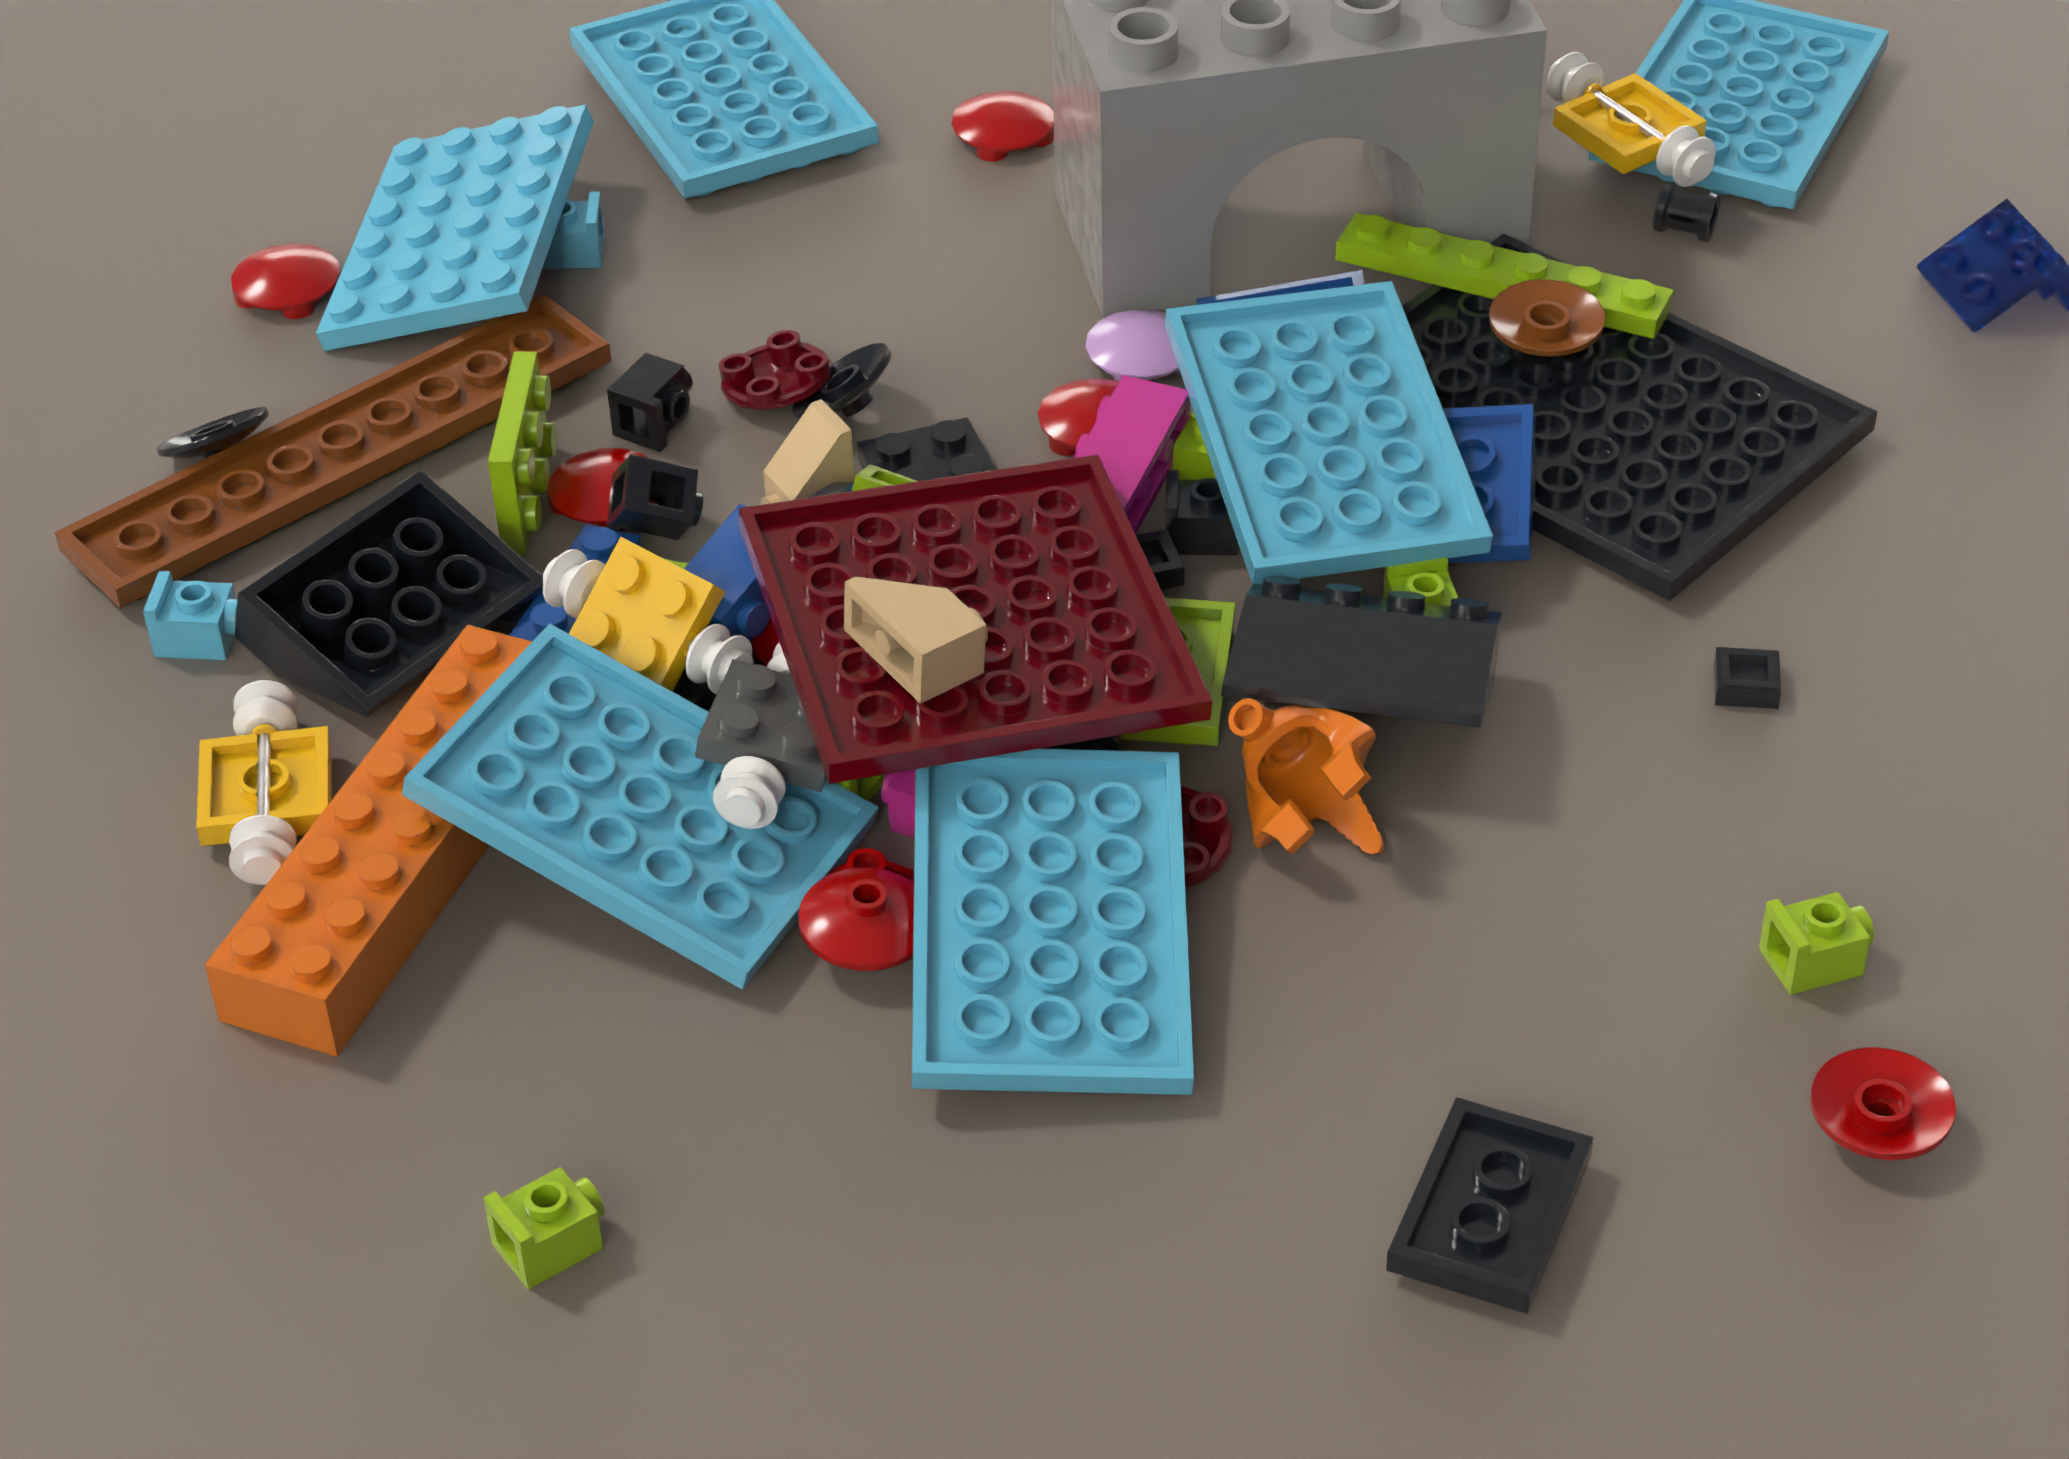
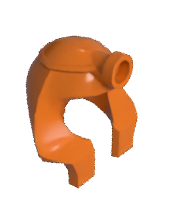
(1305, 769)

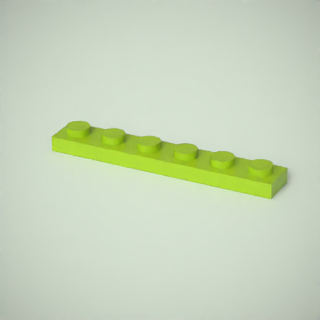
(1487, 270)

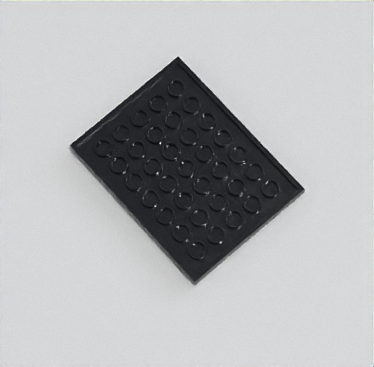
(1643, 443)

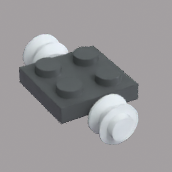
(761, 741)

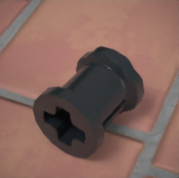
(1686, 212)

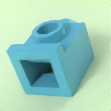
(578, 236)
(190, 618)

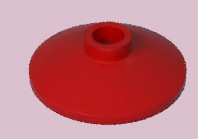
(860, 919)
(1882, 1103)

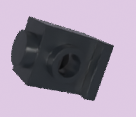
(649, 401)
(667, 485)
(1198, 517)

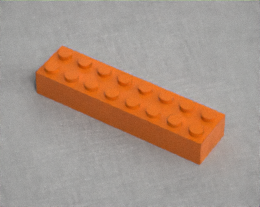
(361, 879)

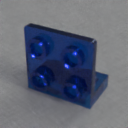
(1995, 267)

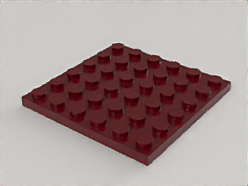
(1048, 564)

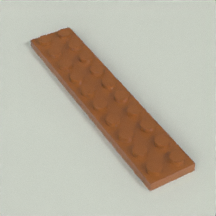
(322, 452)

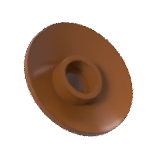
(1546, 317)

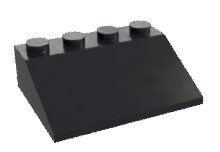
(382, 597)
(1364, 652)

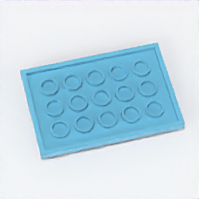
(1767, 85)
(722, 90)
(457, 228)
(1325, 432)
(603, 794)
(1051, 925)

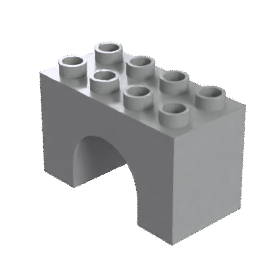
(1186, 97)

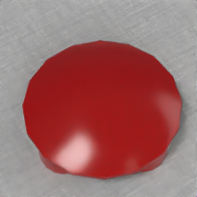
(1003, 123)
(285, 279)
(1072, 412)
(583, 485)

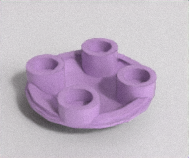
(1132, 345)

